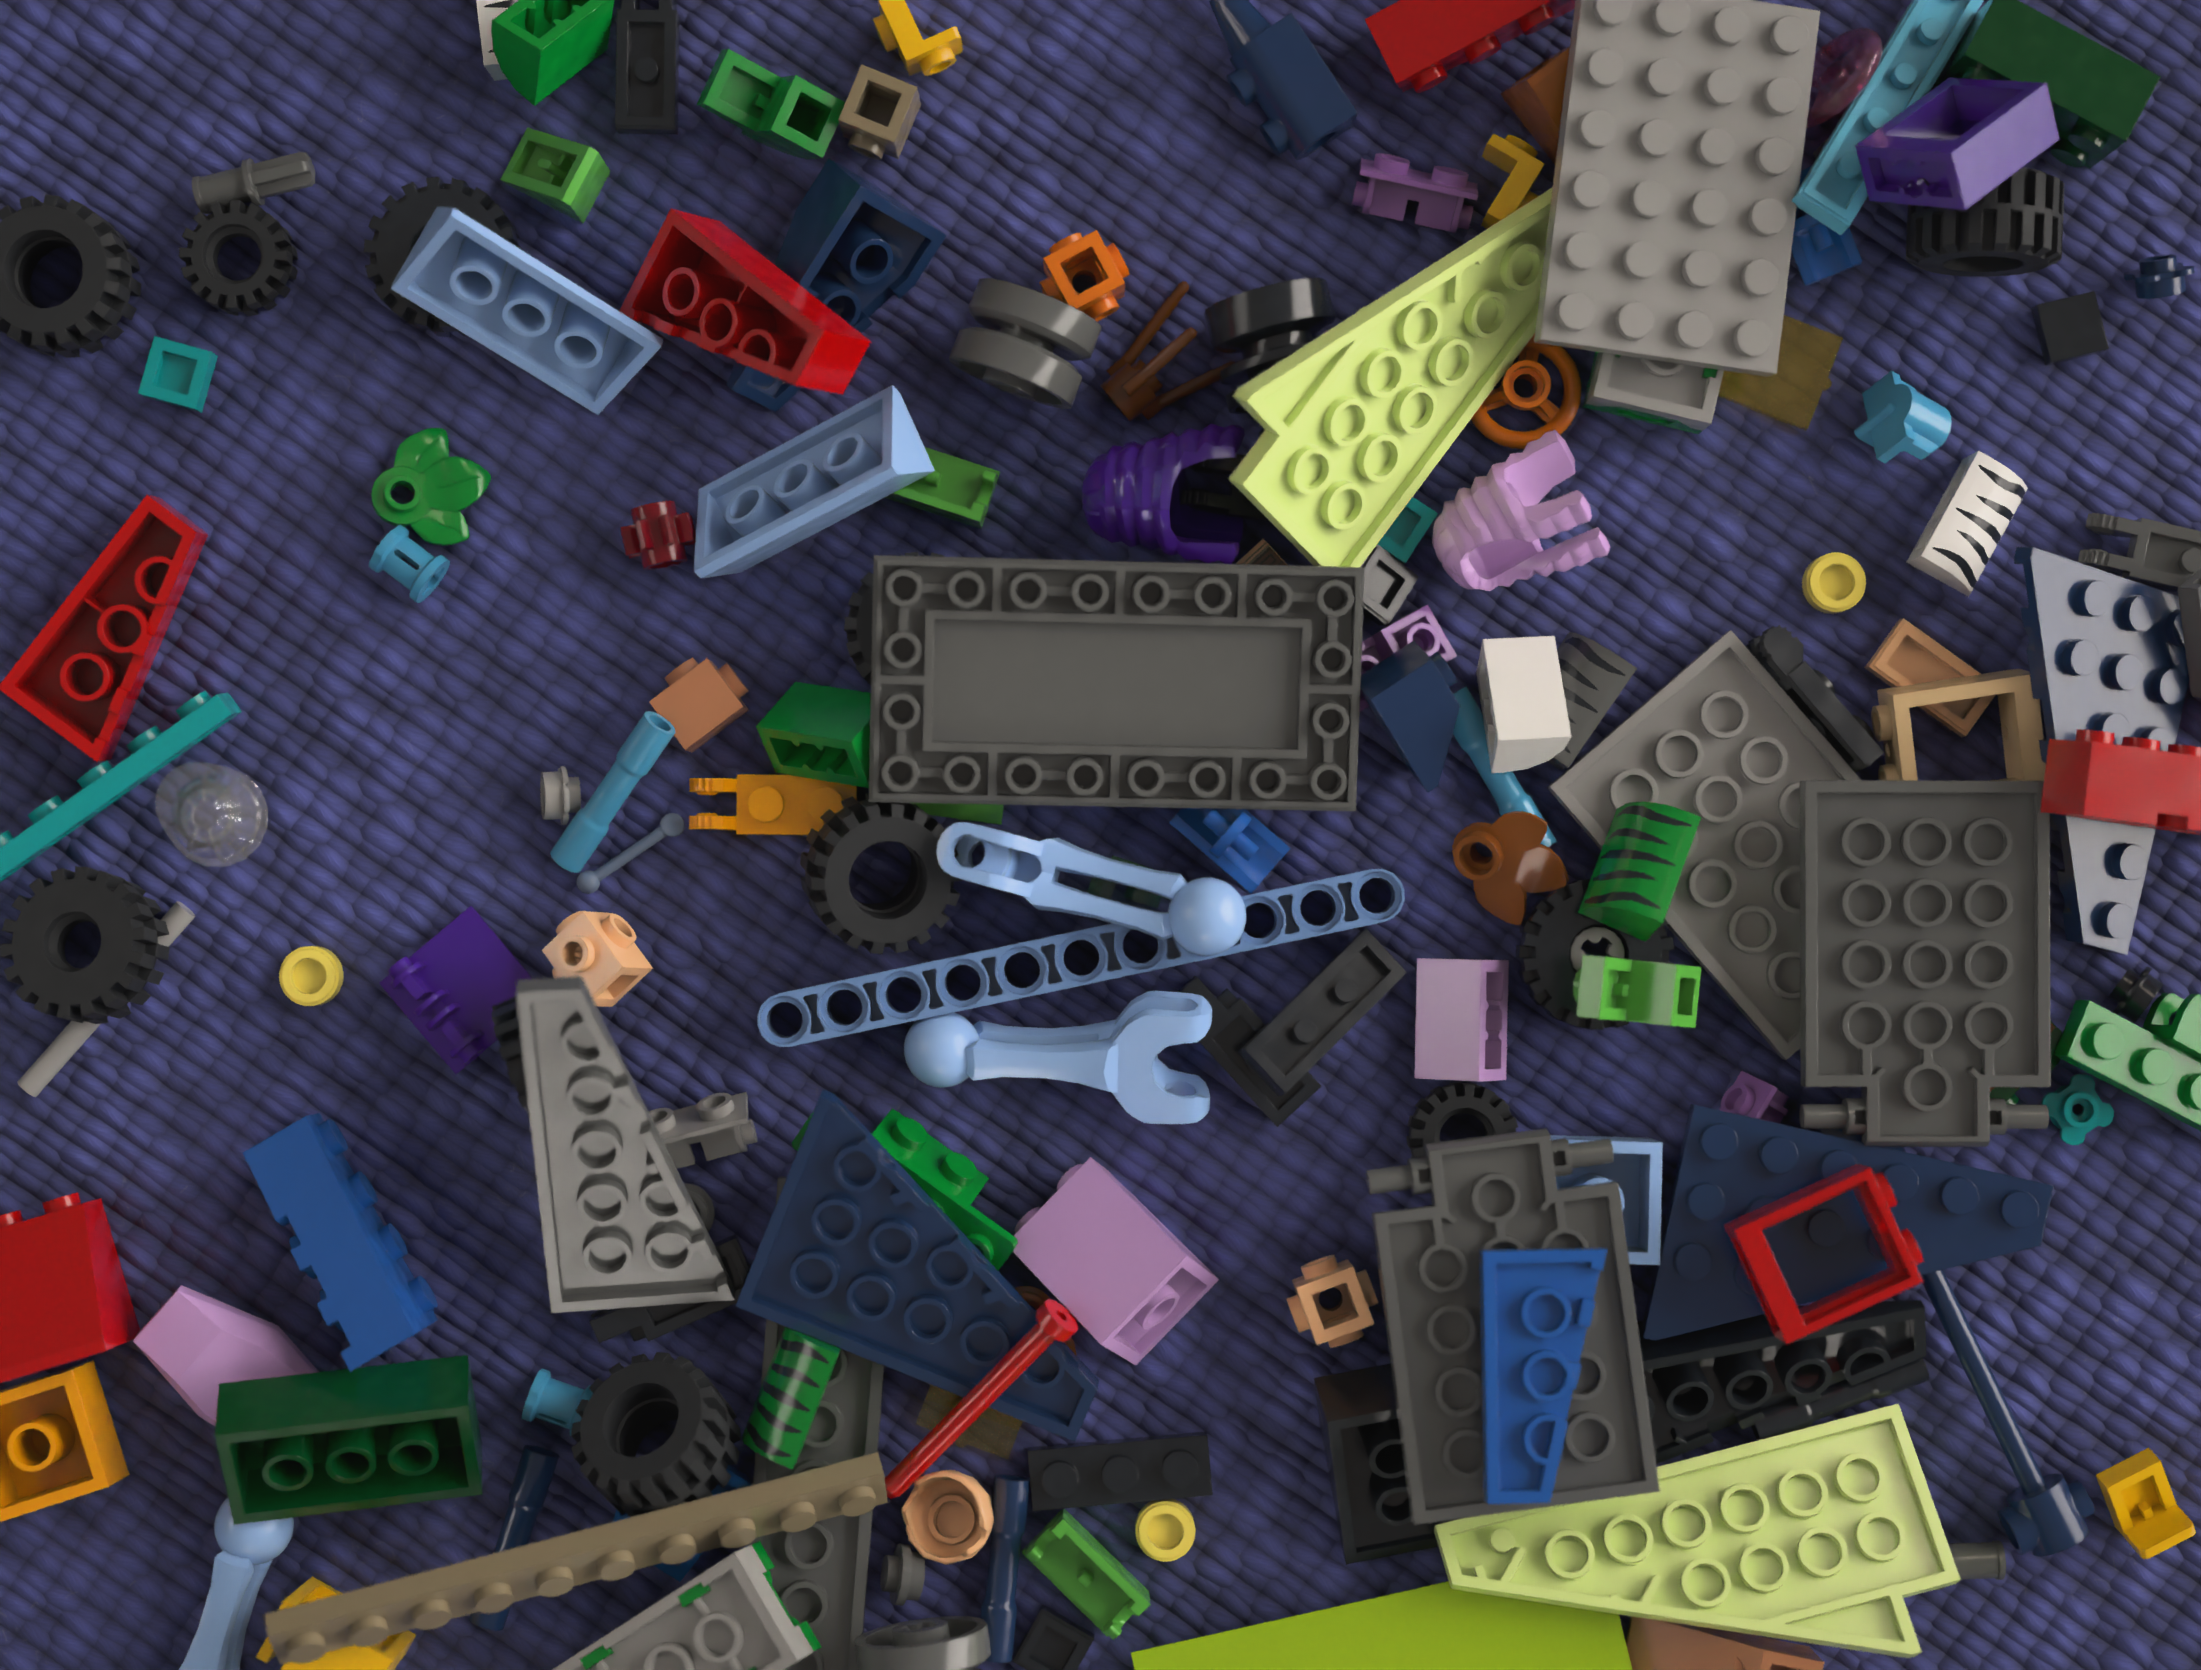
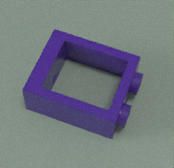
(1960, 140)

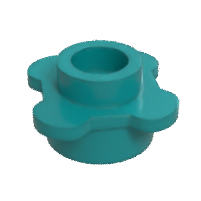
(2094, 1111)

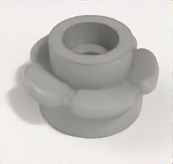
(559, 795)

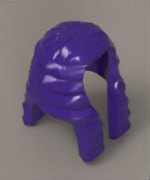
(1137, 494)

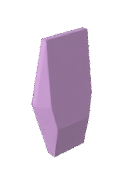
(209, 1343)

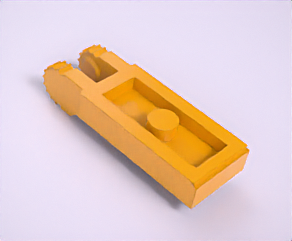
(771, 803)

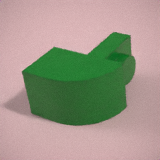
(770, 108)

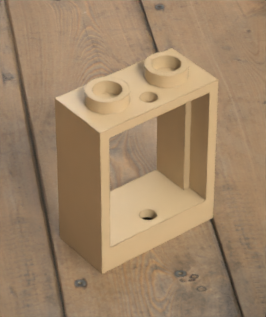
(2018, 716)

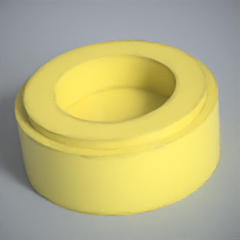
(1834, 583)
(311, 976)
(1165, 1529)

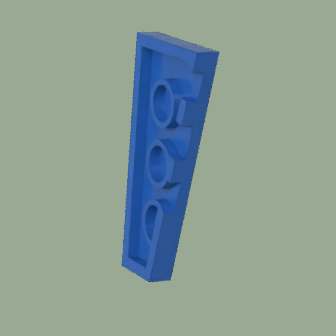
(1531, 1349)

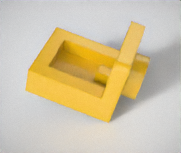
(899, 31)
(1519, 161)
(2144, 1504)

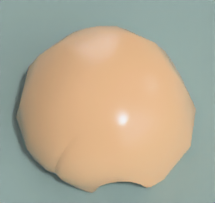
(948, 1516)

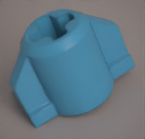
(1902, 420)

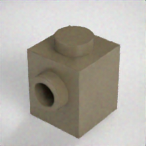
(879, 113)

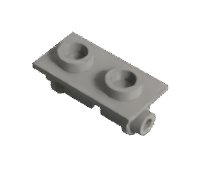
(716, 1122)

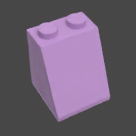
(1111, 1261)

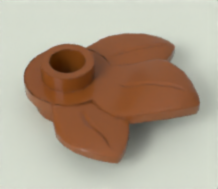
(1516, 864)

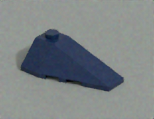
(851, 253)

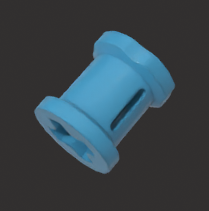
(429, 568)
(554, 1401)

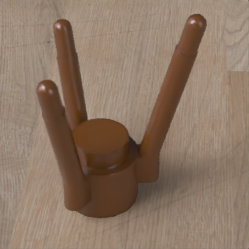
(1135, 386)

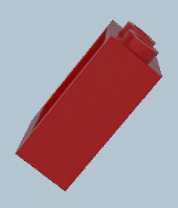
(1768, 1283)

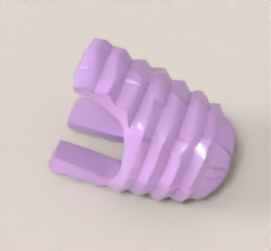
(1496, 527)

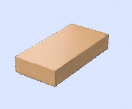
(1914, 658)

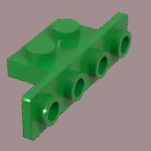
(945, 1177)

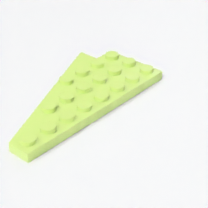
(1389, 391)
(1763, 1538)

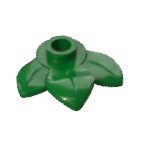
(439, 487)

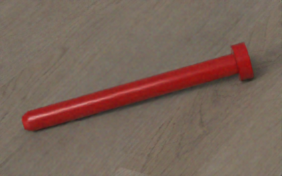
(1053, 1324)

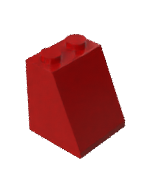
(60, 1288)

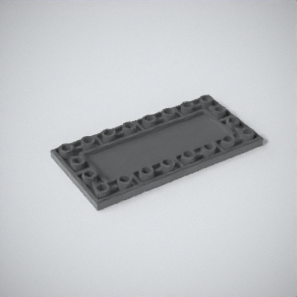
(1115, 683)

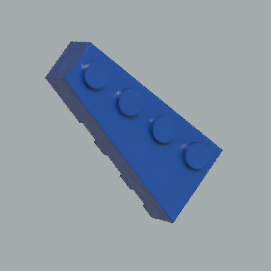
(341, 1238)

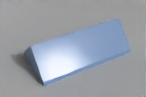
(523, 310)
(808, 484)

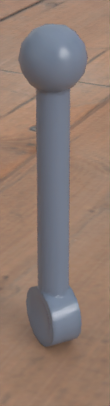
(670, 825)

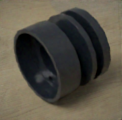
(1266, 327)

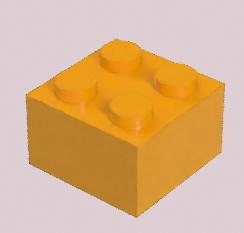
(56, 1441)

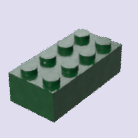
(349, 1439)

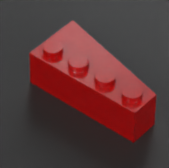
(1433, 36)
(737, 303)
(105, 635)
(2124, 782)

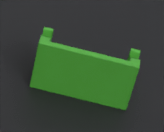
(953, 490)
(1087, 1574)

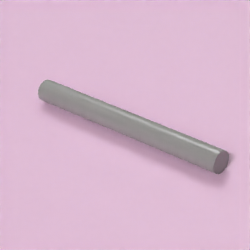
(77, 1033)

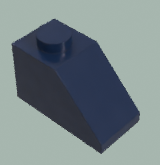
(1414, 708)

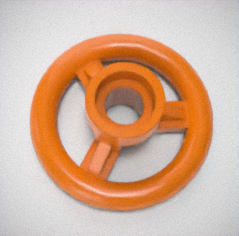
(1529, 369)

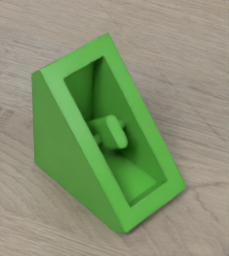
(557, 173)

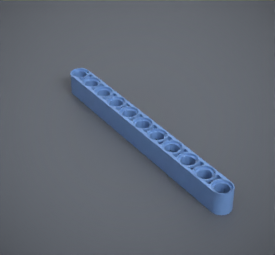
(1054, 975)

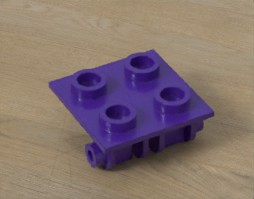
(453, 985)

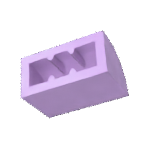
(1461, 1019)

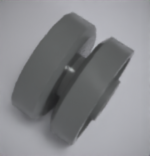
(1025, 343)
(925, 1645)

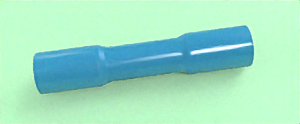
(631, 763)
(1504, 787)

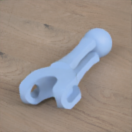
(1202, 915)
(1103, 1055)
(234, 1588)

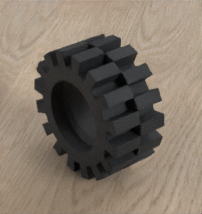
(213, 233)
(1453, 1100)

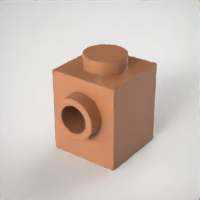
(700, 701)

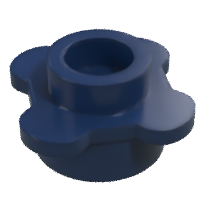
(2159, 277)

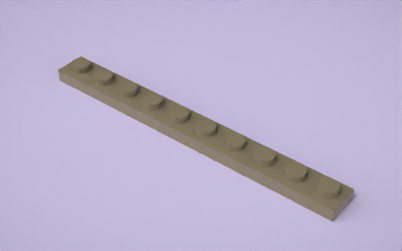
(573, 1559)

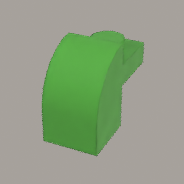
(1637, 991)

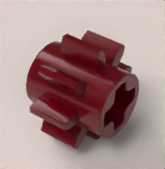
(658, 535)

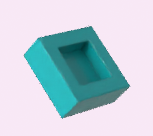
(178, 374)
(1408, 530)

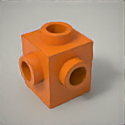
(1089, 257)

